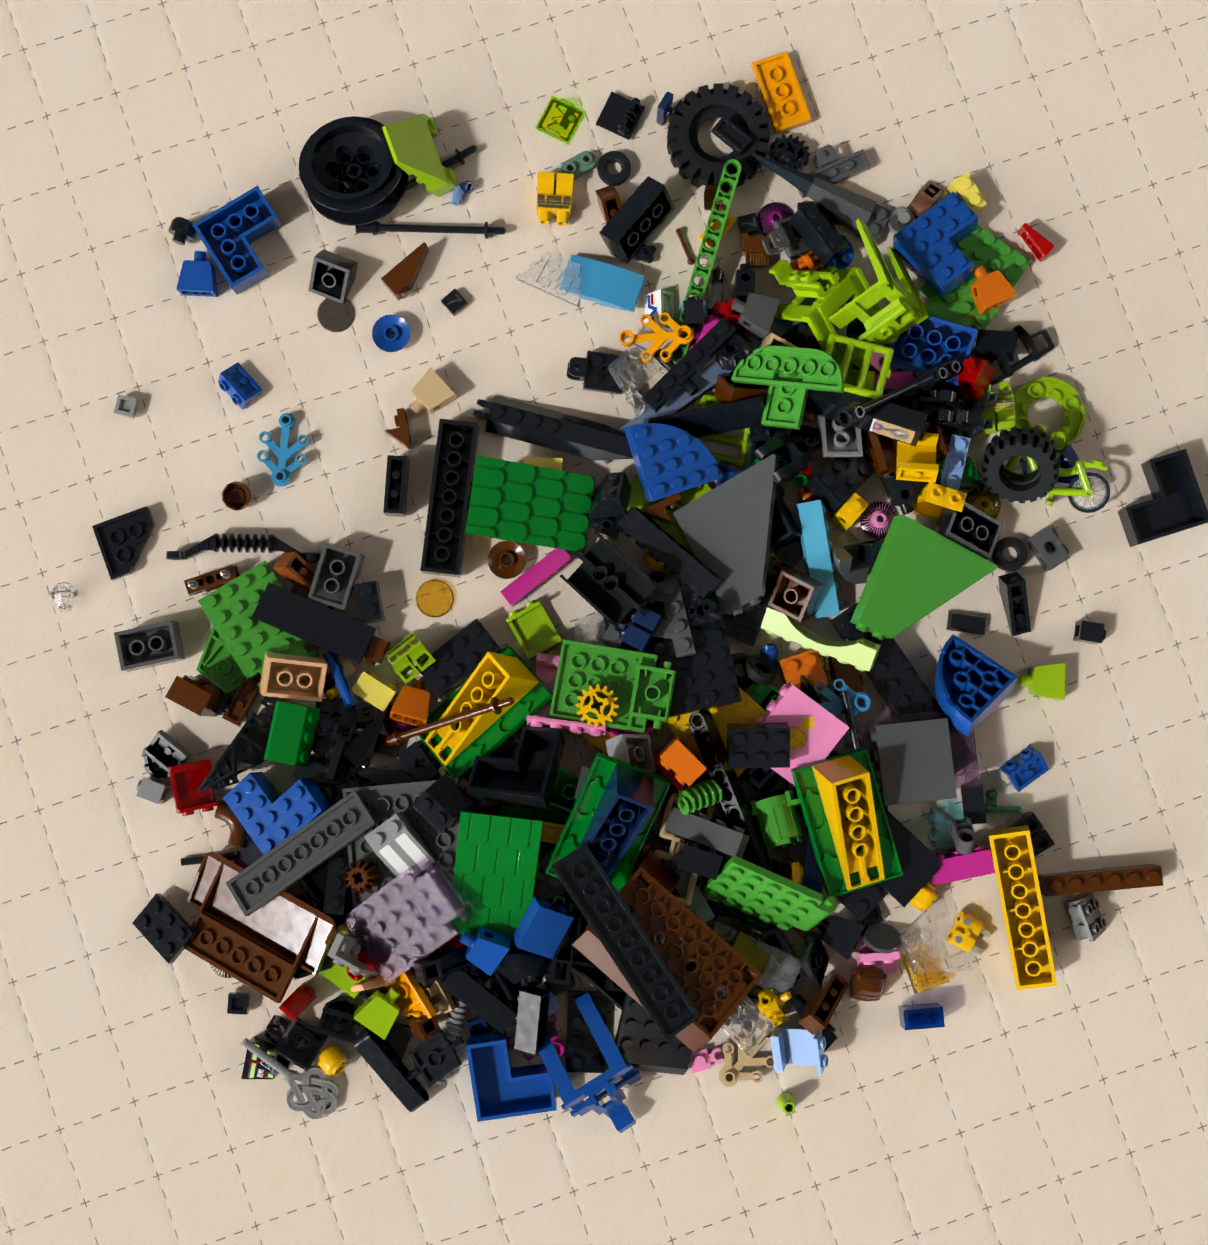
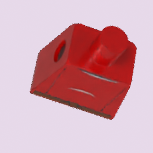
(975, 378)

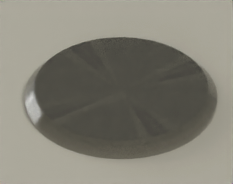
(335, 316)

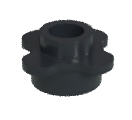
(640, 256)

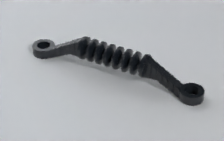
(214, 543)

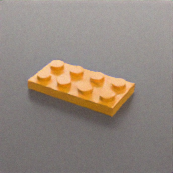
(781, 92)

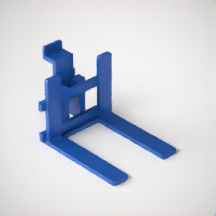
(618, 1067)

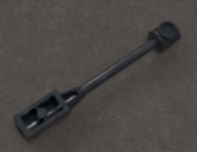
(924, 380)

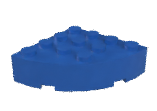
(669, 459)
(969, 684)

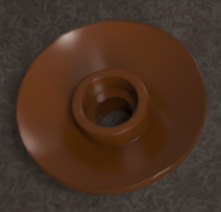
(499, 553)

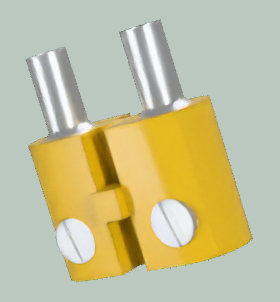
(965, 931)

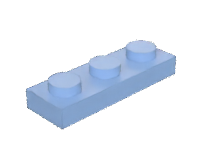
(954, 462)

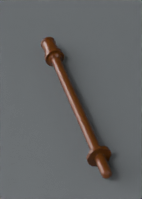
(398, 737)

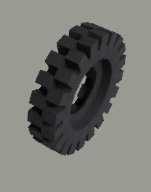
(708, 104)

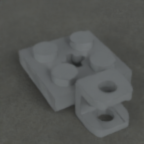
(784, 239)

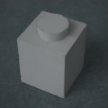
(152, 790)

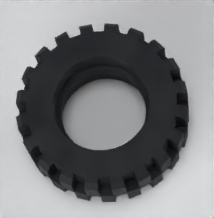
(1021, 486)

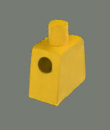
(849, 511)

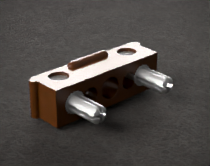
(194, 585)

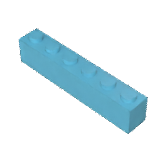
(817, 555)

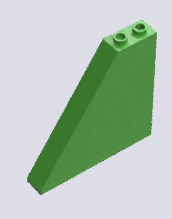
(914, 577)

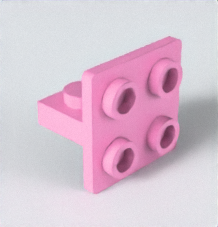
(867, 956)

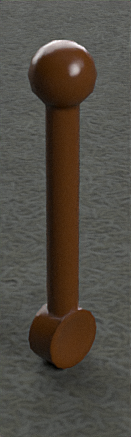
(690, 261)

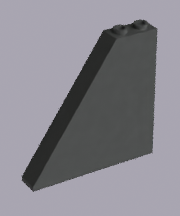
(733, 533)

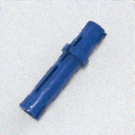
(337, 673)

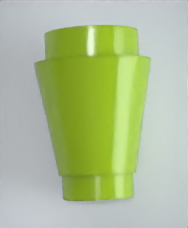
(784, 1099)

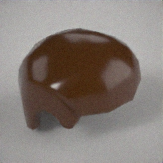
(236, 496)

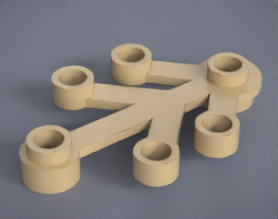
(743, 1060)

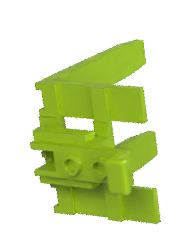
(839, 287)
(894, 319)

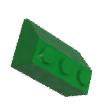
(292, 733)

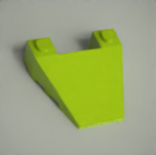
(416, 153)

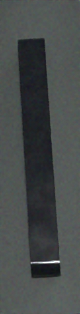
(730, 783)

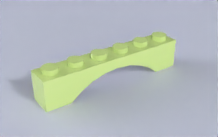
(859, 652)

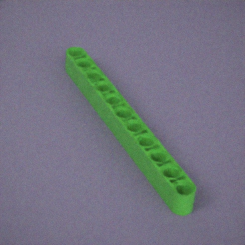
(713, 235)

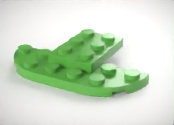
(790, 376)

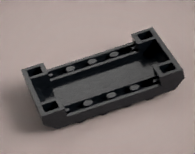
(645, 1046)

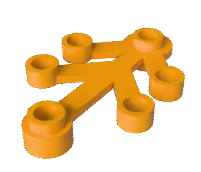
(660, 337)

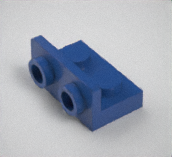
(239, 385)
(1024, 768)

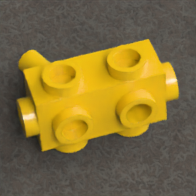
(773, 1005)

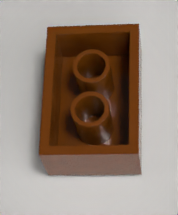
(195, 695)

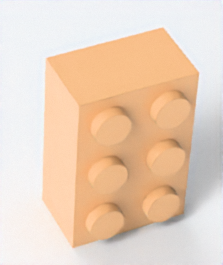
(293, 677)

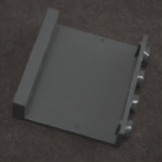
(914, 761)

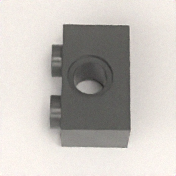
(1037, 544)

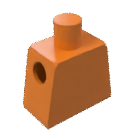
(990, 290)
(411, 705)

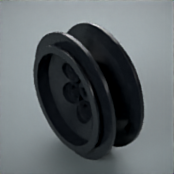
(368, 195)

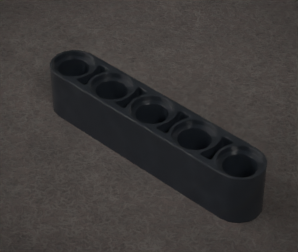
(390, 1069)

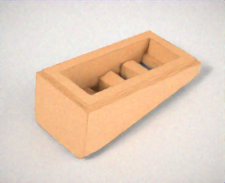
(371, 982)

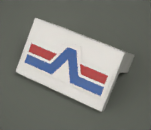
(657, 303)

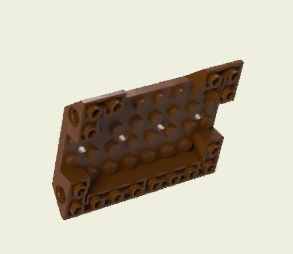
(687, 937)

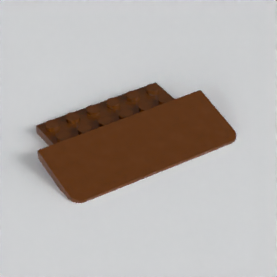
(260, 947)

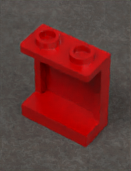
(185, 782)

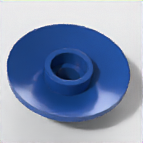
(387, 325)

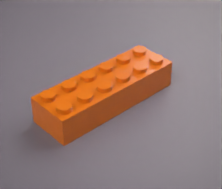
(682, 760)

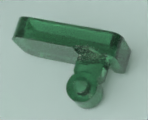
(992, 807)

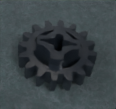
(790, 152)

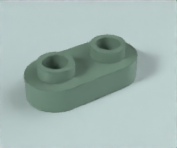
(580, 167)

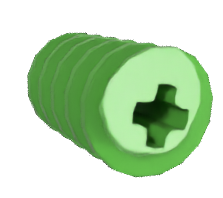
(698, 796)

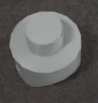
(899, 219)

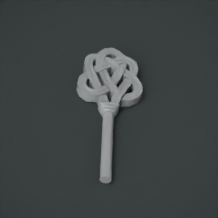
(318, 1104)

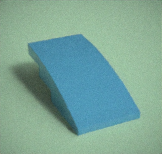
(609, 284)

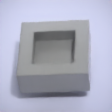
(126, 406)

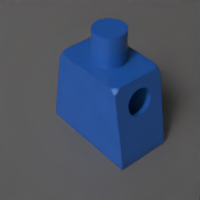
(197, 277)
(486, 948)

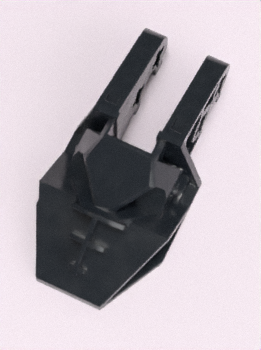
(248, 747)

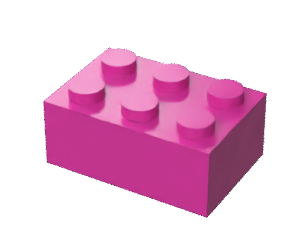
(960, 867)

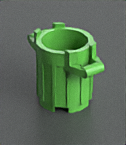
(778, 820)

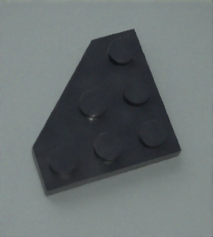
(124, 540)

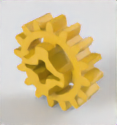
(607, 702)

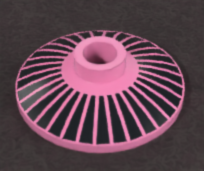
(869, 522)

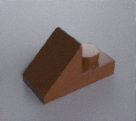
(402, 433)
(658, 510)

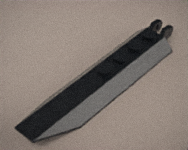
(554, 430)

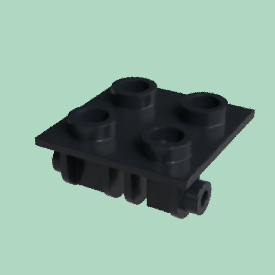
(620, 115)

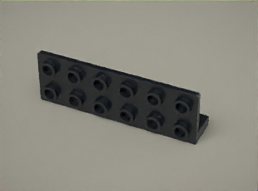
(721, 419)

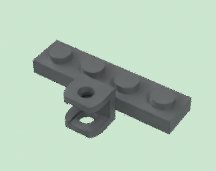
(835, 170)

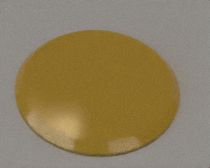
(434, 598)

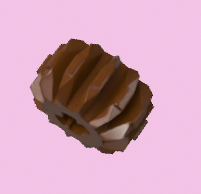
(354, 877)

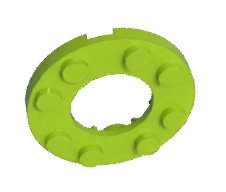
(1065, 396)

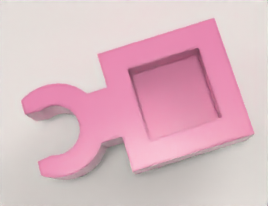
(701, 1059)

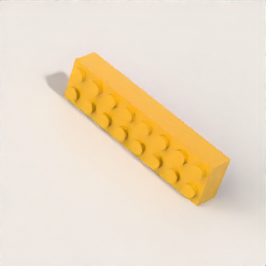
(1022, 907)

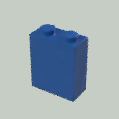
(542, 927)

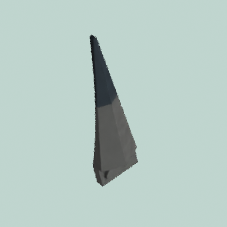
(839, 202)

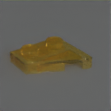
(923, 981)

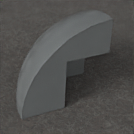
(846, 559)

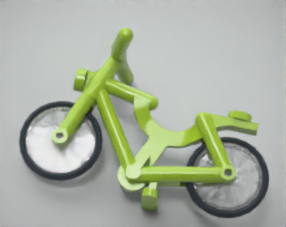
(1086, 491)

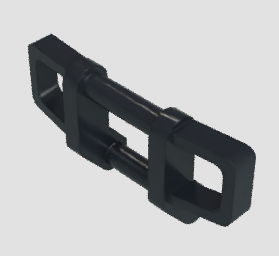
(1033, 353)

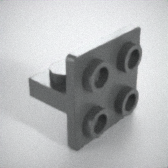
(1085, 917)

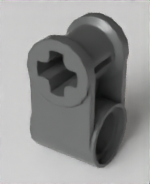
(962, 834)

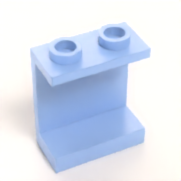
(798, 1047)

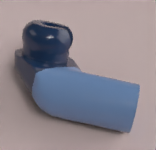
(462, 189)

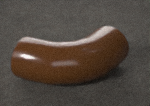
(238, 834)

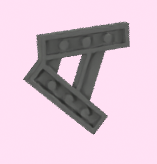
(674, 628)

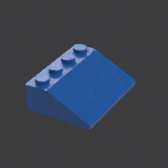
(933, 342)

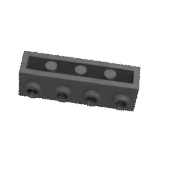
(708, 833)

